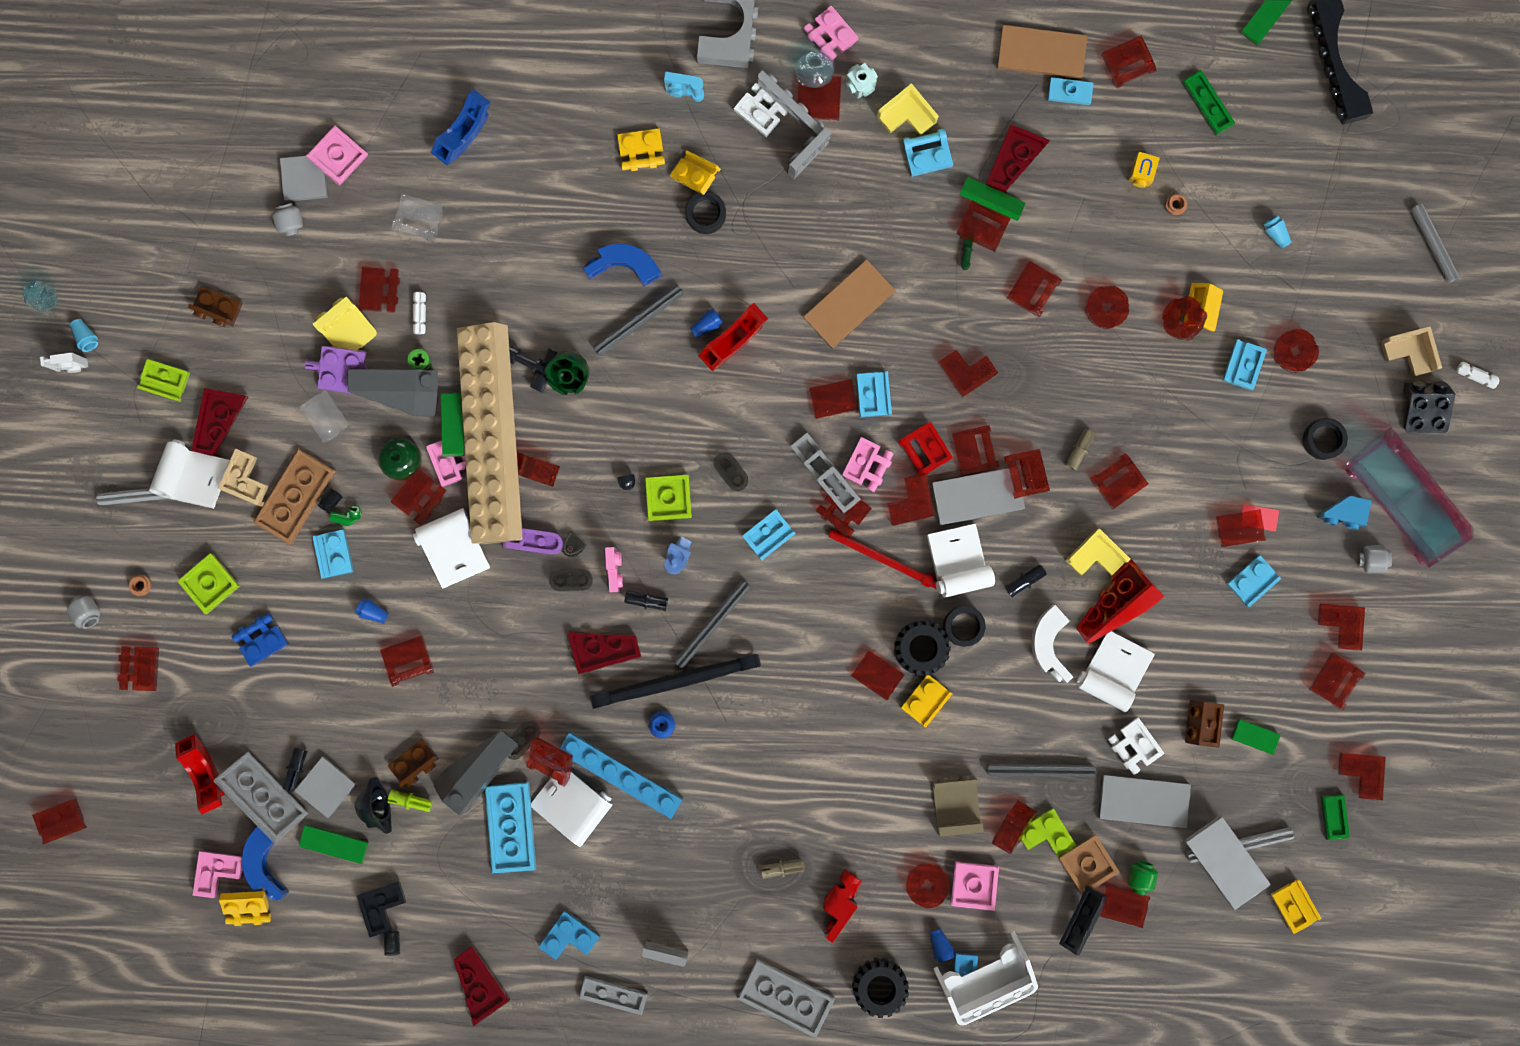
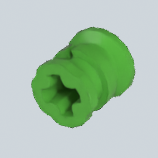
(418, 354)

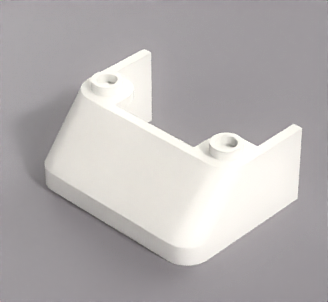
(989, 986)

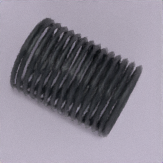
(327, 499)
(396, 943)

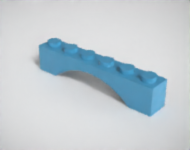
(621, 776)

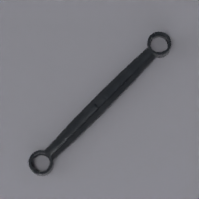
(675, 681)

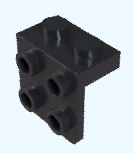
(1428, 407)

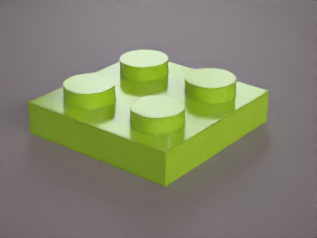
(668, 498)
(208, 583)

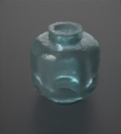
(40, 296)

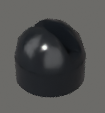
(626, 482)

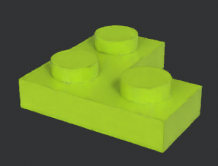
(1049, 828)

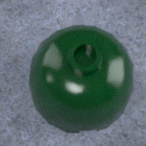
(567, 372)
(399, 458)

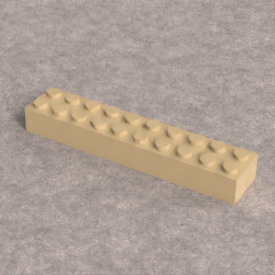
(489, 433)

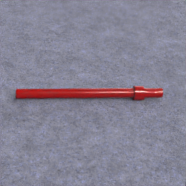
(926, 579)

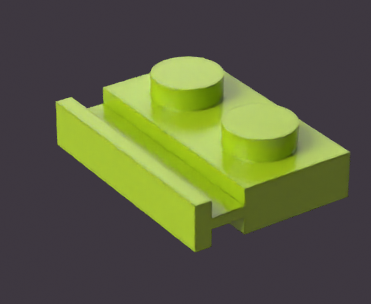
(163, 380)

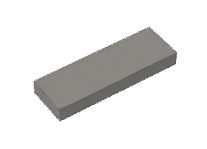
(613, 995)

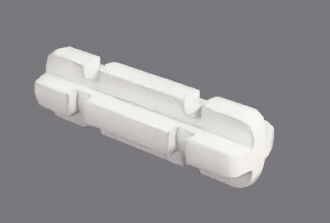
(419, 312)
(1478, 375)

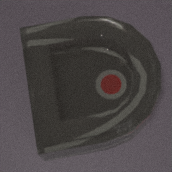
(572, 545)

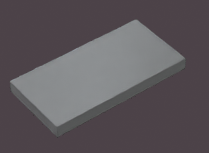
(975, 497)
(261, 797)
(1144, 801)
(1227, 862)
(786, 998)

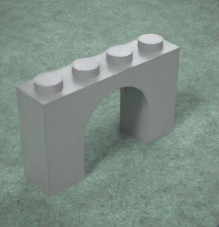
(733, 50)

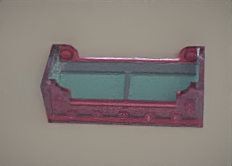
(1411, 498)

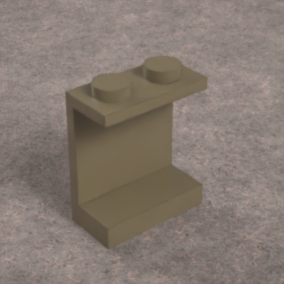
(957, 806)

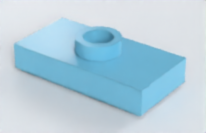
(1070, 91)

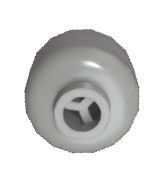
(287, 219)
(1375, 559)
(83, 612)

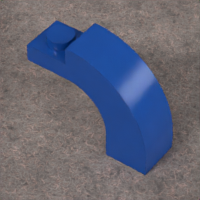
(464, 129)
(625, 256)
(255, 866)

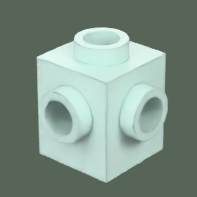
(858, 86)

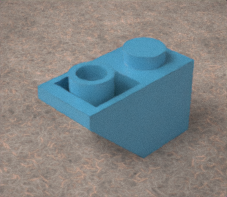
(1349, 511)

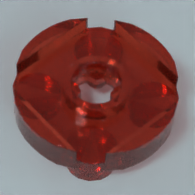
(1105, 295)
(1194, 323)
(1307, 346)
(920, 895)

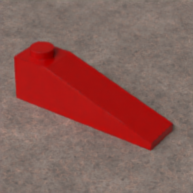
(1124, 599)

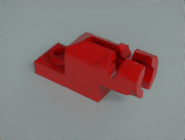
(839, 904)

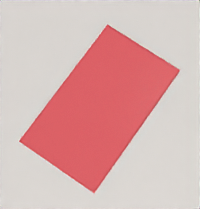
(1269, 516)

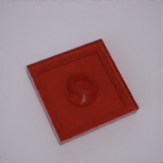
(822, 101)

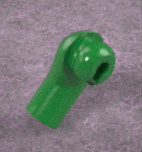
(348, 518)

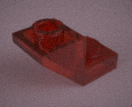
(537, 469)
(1013, 827)

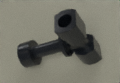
(540, 380)

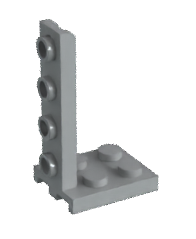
(799, 112)

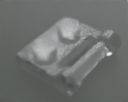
(419, 211)

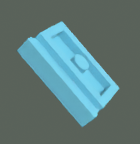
(1244, 365)
(874, 394)
(768, 534)
(333, 554)
(1253, 581)

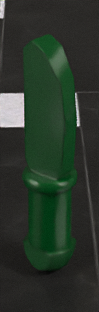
(966, 257)

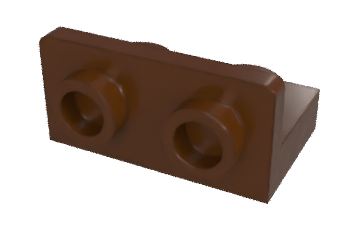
(216, 306)
(1204, 723)
(413, 762)

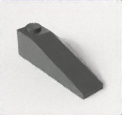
(399, 389)
(469, 776)

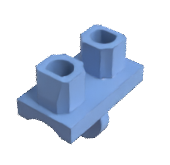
(677, 556)

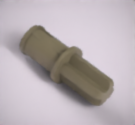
(1080, 449)
(782, 868)

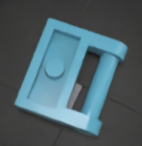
(684, 85)
(930, 159)

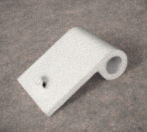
(187, 475)
(450, 547)
(959, 563)
(1114, 674)
(572, 808)

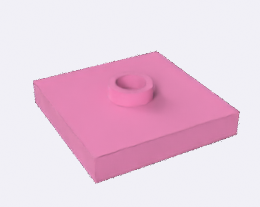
(337, 155)
(974, 885)

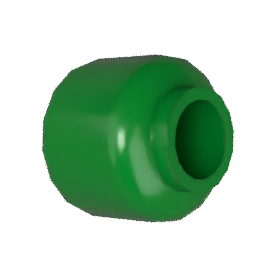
(1142, 877)

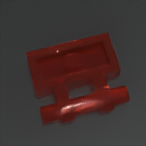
(372, 288)
(412, 493)
(855, 514)
(144, 670)

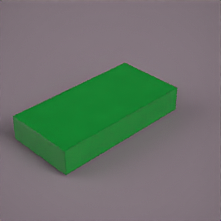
(1255, 737)
(1335, 817)

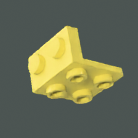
(345, 325)

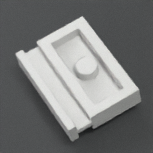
(67, 361)

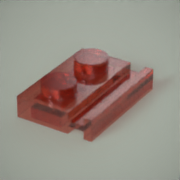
(833, 399)
(1240, 528)
(877, 675)
(59, 821)
(1125, 906)

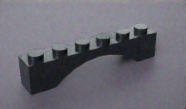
(1351, 100)

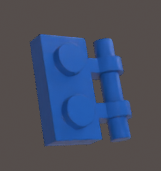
(264, 645)

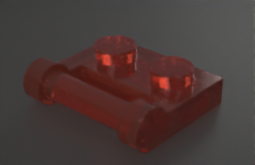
(1125, 55)
(981, 231)
(1028, 284)
(968, 452)
(1032, 471)
(1124, 486)
(406, 653)
(1332, 676)
(553, 757)

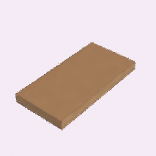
(1042, 52)
(849, 304)
(294, 497)

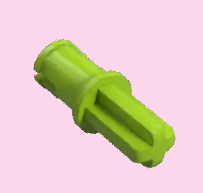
(409, 801)

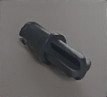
(1025, 580)
(646, 600)
(294, 769)

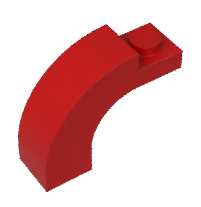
(734, 338)
(202, 771)

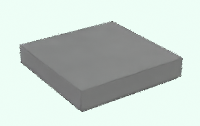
(302, 180)
(325, 787)
(665, 954)

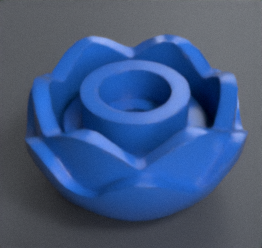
(654, 724)

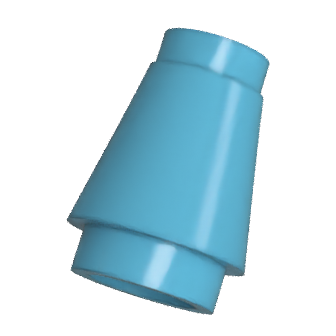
(1277, 231)
(84, 337)

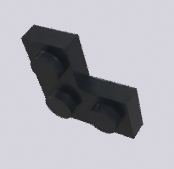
(374, 906)

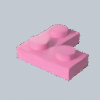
(613, 560)
(212, 867)

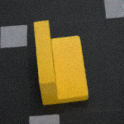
(1210, 298)

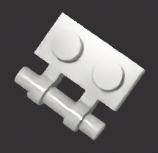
(758, 115)
(1141, 741)

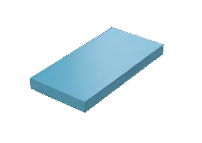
(510, 827)

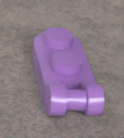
(537, 542)

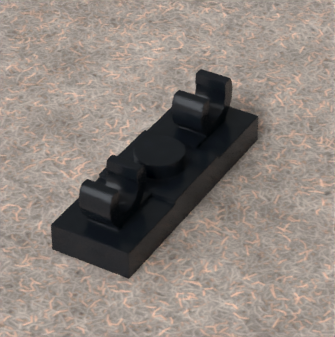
(1083, 920)

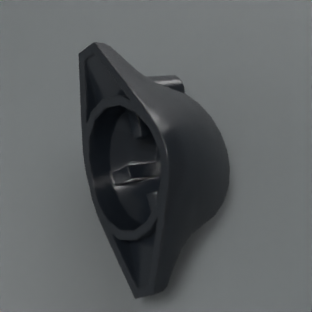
(373, 807)

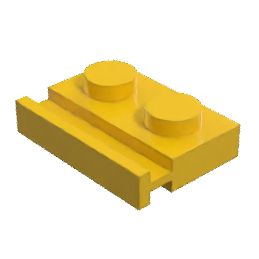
(695, 172)
(926, 700)
(1295, 906)

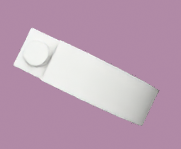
(1042, 643)

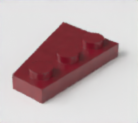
(1014, 157)
(215, 419)
(601, 650)
(479, 984)

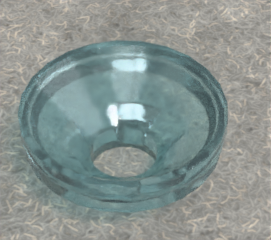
(814, 75)

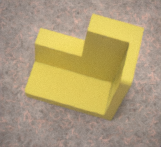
(908, 106)
(1097, 548)

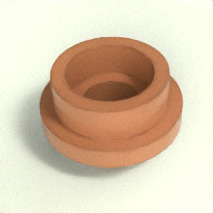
(1180, 199)
(133, 585)

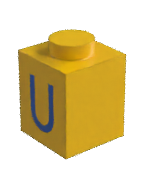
(1143, 170)

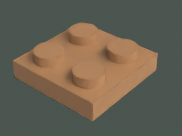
(1089, 864)

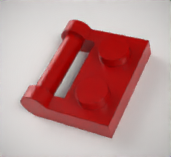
(931, 445)

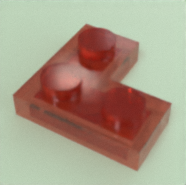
(967, 378)
(916, 506)
(1350, 623)
(1371, 773)

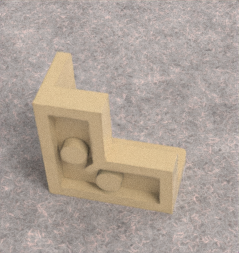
(1417, 346)
(237, 480)

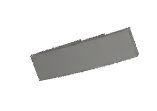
(825, 472)

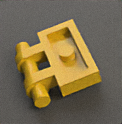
(641, 143)
(242, 903)

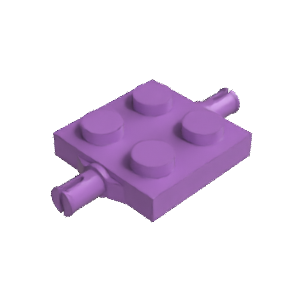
(334, 367)

